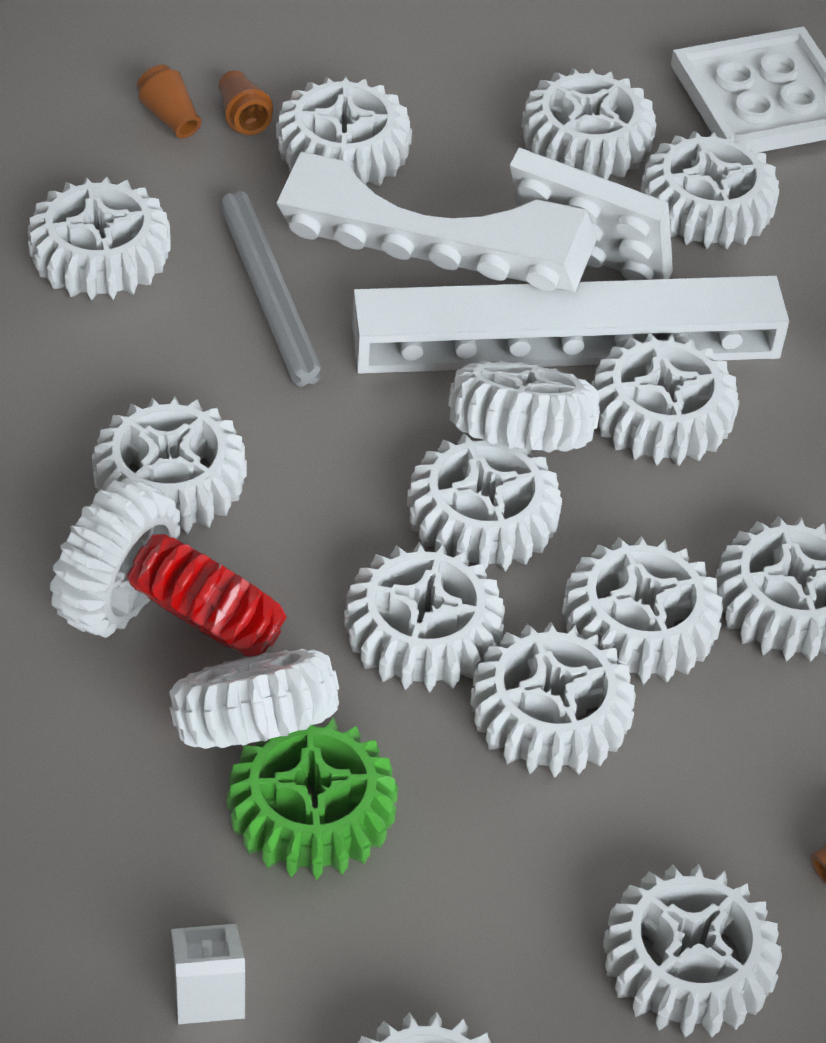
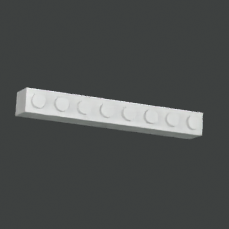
(517, 322)

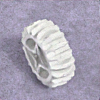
(590, 123)
(346, 124)
(712, 188)
(99, 238)
(665, 399)
(524, 406)
(168, 448)
(484, 502)
(95, 560)
(396, 595)
(646, 597)
(787, 599)
(254, 698)
(541, 714)
(703, 981)

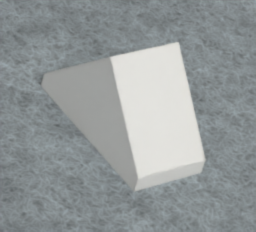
(208, 973)

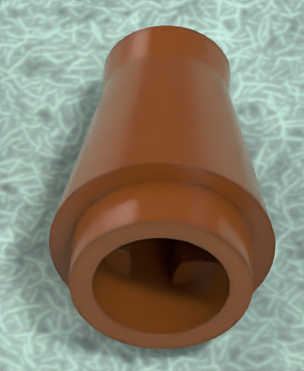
(167, 98)
(245, 105)

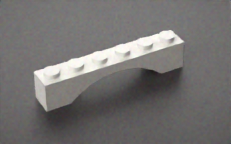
(530, 243)

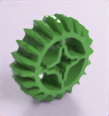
(276, 812)

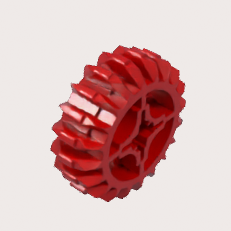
(206, 595)

